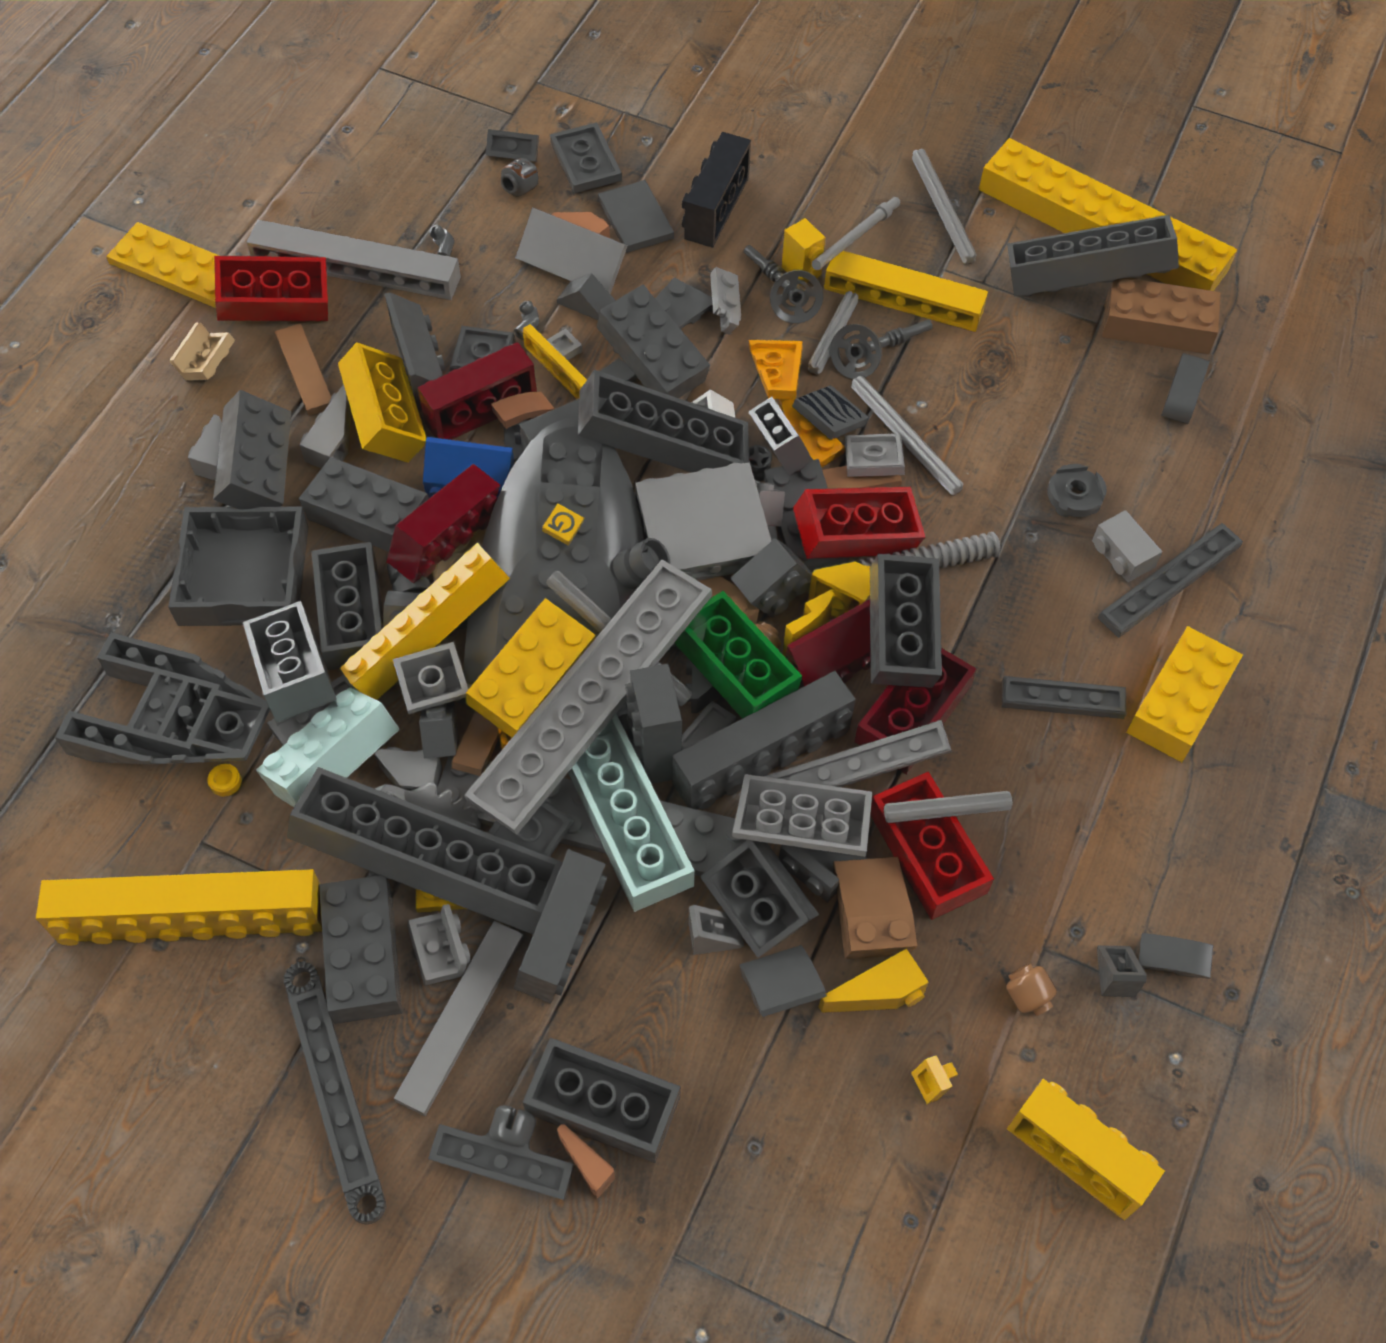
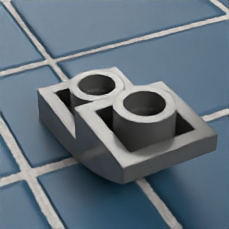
(1176, 955)

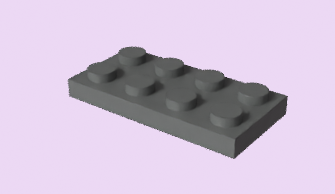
(794, 485)

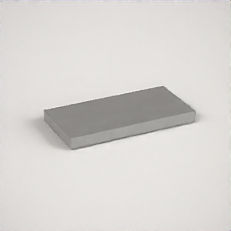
(570, 249)

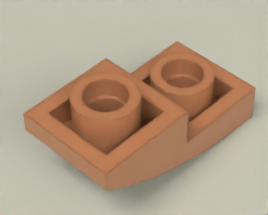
(521, 407)

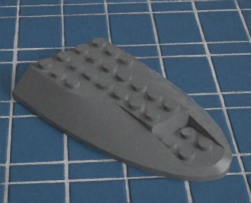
(584, 479)

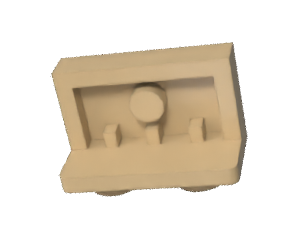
(201, 353)

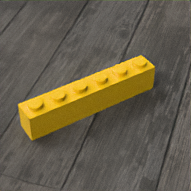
(906, 290)
(425, 621)

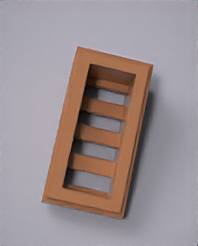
(591, 1166)

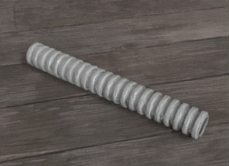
(952, 553)

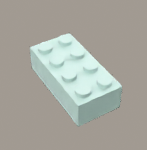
(334, 740)

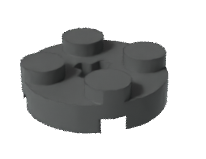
(1072, 504)

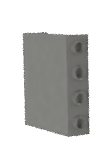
(705, 519)

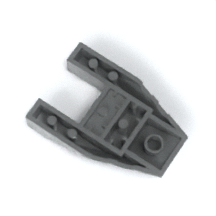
(182, 718)

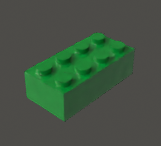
(737, 657)

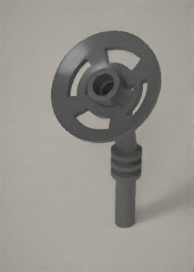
(791, 290)
(865, 348)

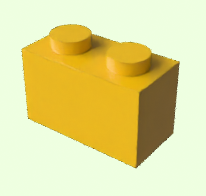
(801, 247)

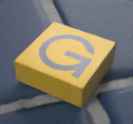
(563, 524)

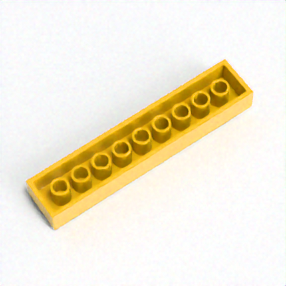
(1078, 202)

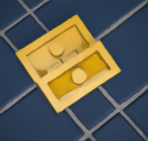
(816, 613)

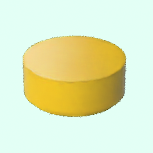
(224, 780)

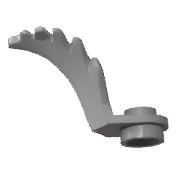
(427, 798)

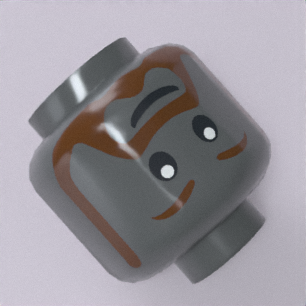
(519, 177)

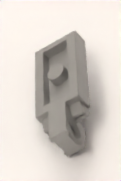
(726, 299)

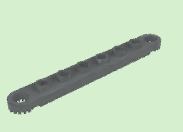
(334, 1093)

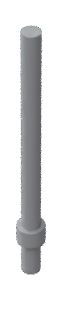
(880, 213)

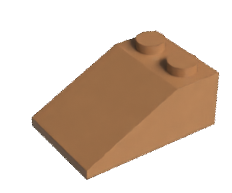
(874, 908)

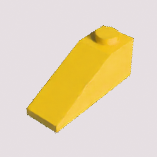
(880, 988)

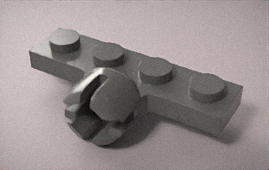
(504, 1154)

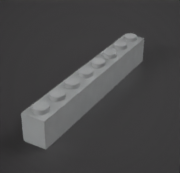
(360, 259)

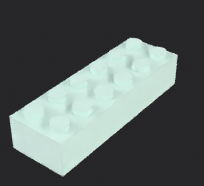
(630, 819)

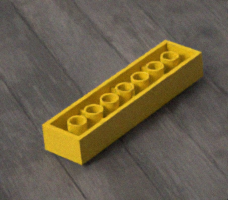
(180, 906)

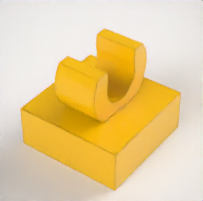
(934, 1078)

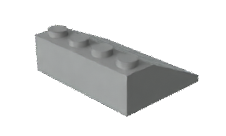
(803, 815)

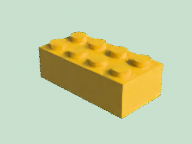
(382, 403)
(528, 667)
(1184, 694)
(1086, 1149)

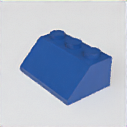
(449, 458)

